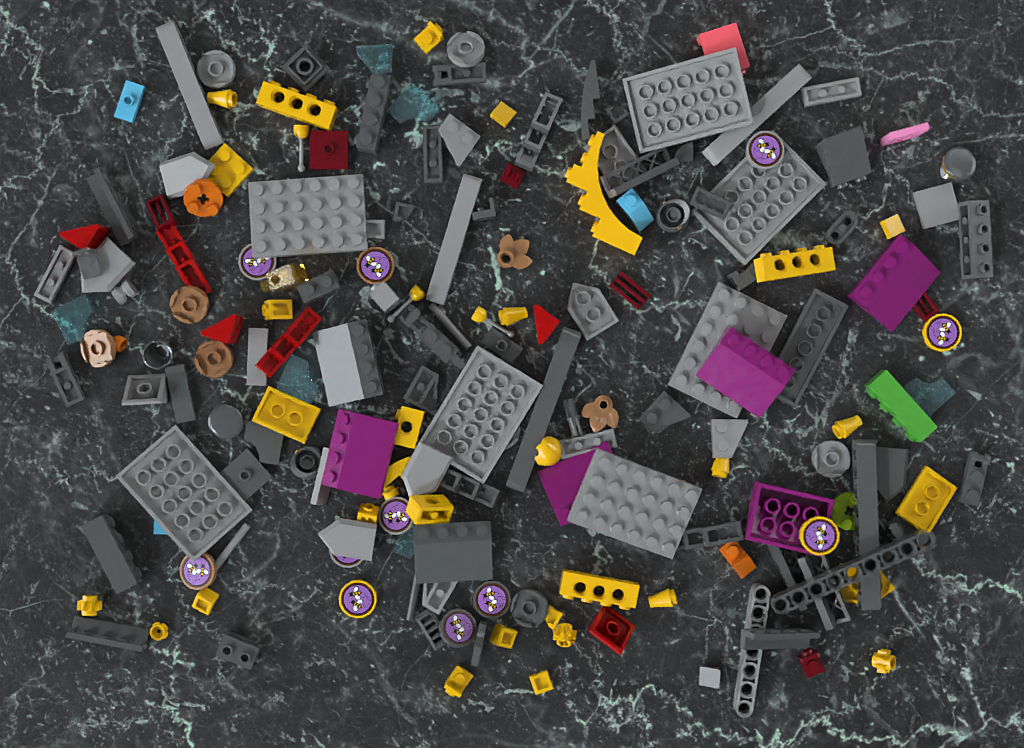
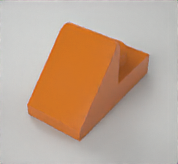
(737, 558)

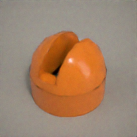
(121, 343)

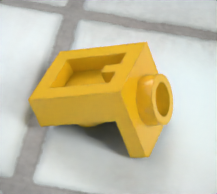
(429, 37)
(277, 309)
(368, 513)
(457, 681)

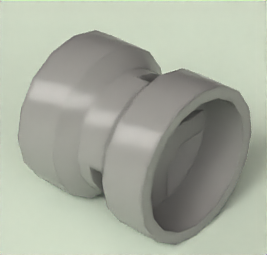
(124, 291)

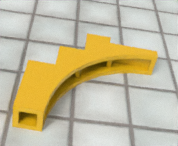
(586, 178)

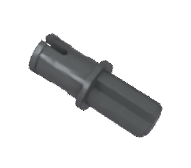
(572, 417)

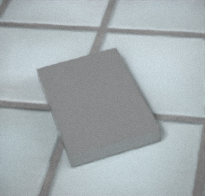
(614, 154)

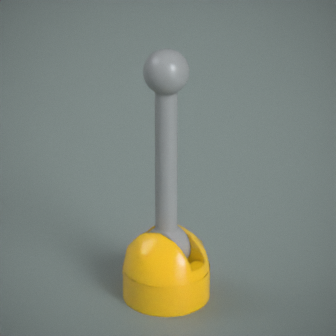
(301, 132)
(416, 294)
(480, 315)

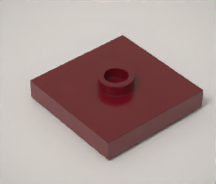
(329, 150)

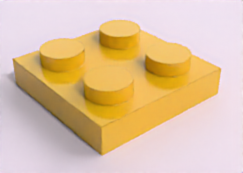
(229, 170)

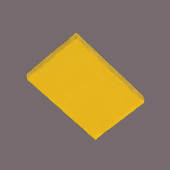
(286, 415)
(926, 499)

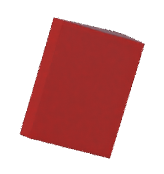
(87, 236)
(544, 323)
(225, 330)
(611, 628)

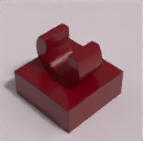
(512, 176)

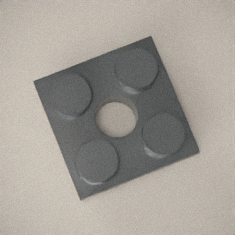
(305, 79)

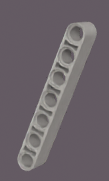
(189, 85)
(760, 112)
(454, 239)
(754, 658)

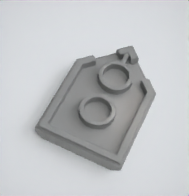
(183, 171)
(114, 266)
(590, 310)
(425, 470)
(350, 538)

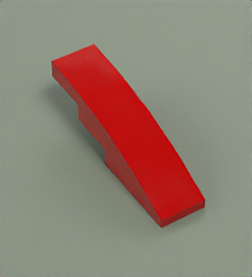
(183, 259)
(288, 341)

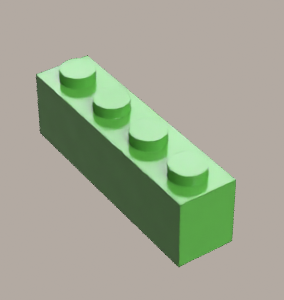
(901, 406)

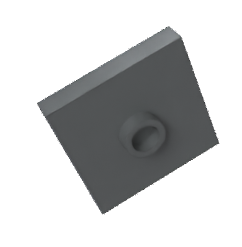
(246, 474)

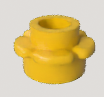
(390, 491)
(154, 631)

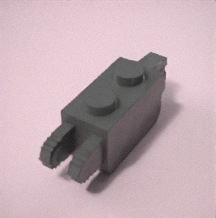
(439, 343)

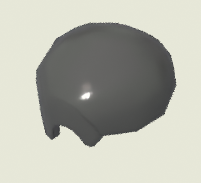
(158, 354)

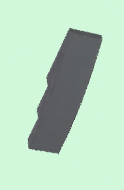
(589, 96)
(538, 131)
(470, 488)
(711, 535)

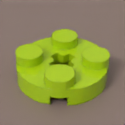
(839, 508)

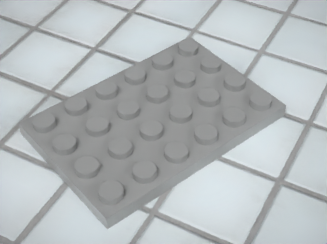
(688, 101)
(761, 202)
(308, 216)
(724, 309)
(481, 413)
(184, 493)
(634, 504)

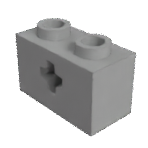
(384, 296)

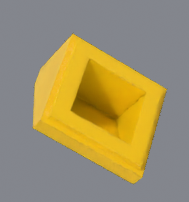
(503, 114)
(892, 226)
(205, 600)
(503, 636)

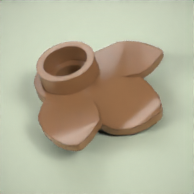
(516, 251)
(598, 416)

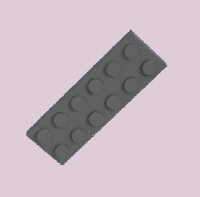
(809, 342)

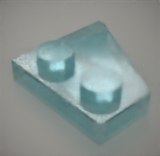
(377, 57)

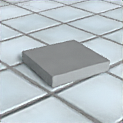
(936, 205)

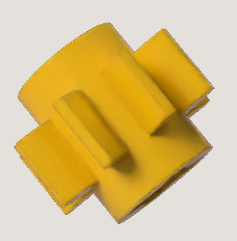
(89, 605)
(564, 634)
(883, 661)

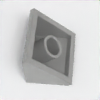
(146, 389)

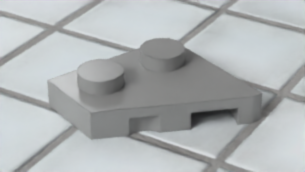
(458, 138)
(726, 436)
(436, 595)

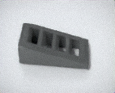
(431, 638)

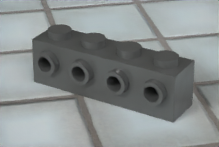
(374, 113)
(975, 239)
(112, 553)

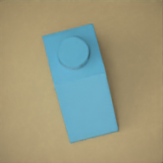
(634, 209)

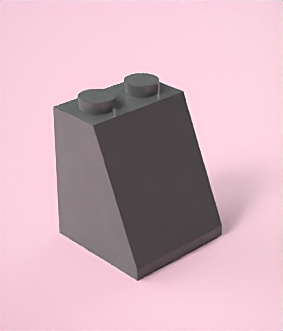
(844, 158)

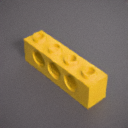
(267, 100)
(766, 269)
(571, 578)

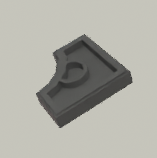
(268, 442)
(478, 643)

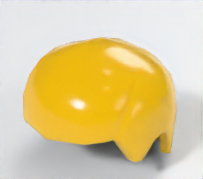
(549, 451)

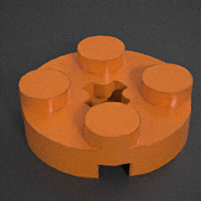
(196, 189)

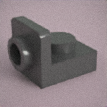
(483, 214)

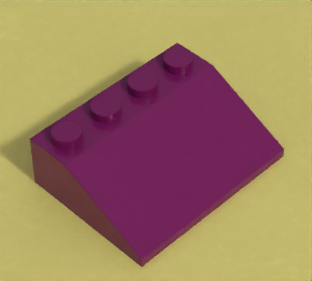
(894, 282)
(745, 372)
(359, 453)
(565, 479)
(779, 513)

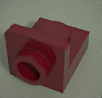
(810, 662)

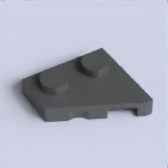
(423, 390)
(663, 412)

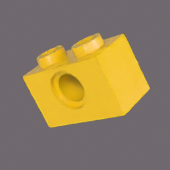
(415, 417)
(429, 509)

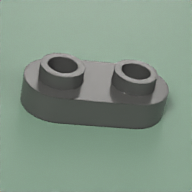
(841, 229)

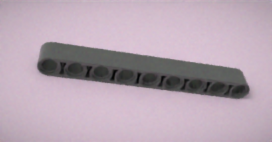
(543, 409)
(866, 519)
(861, 571)

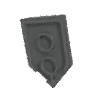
(891, 472)

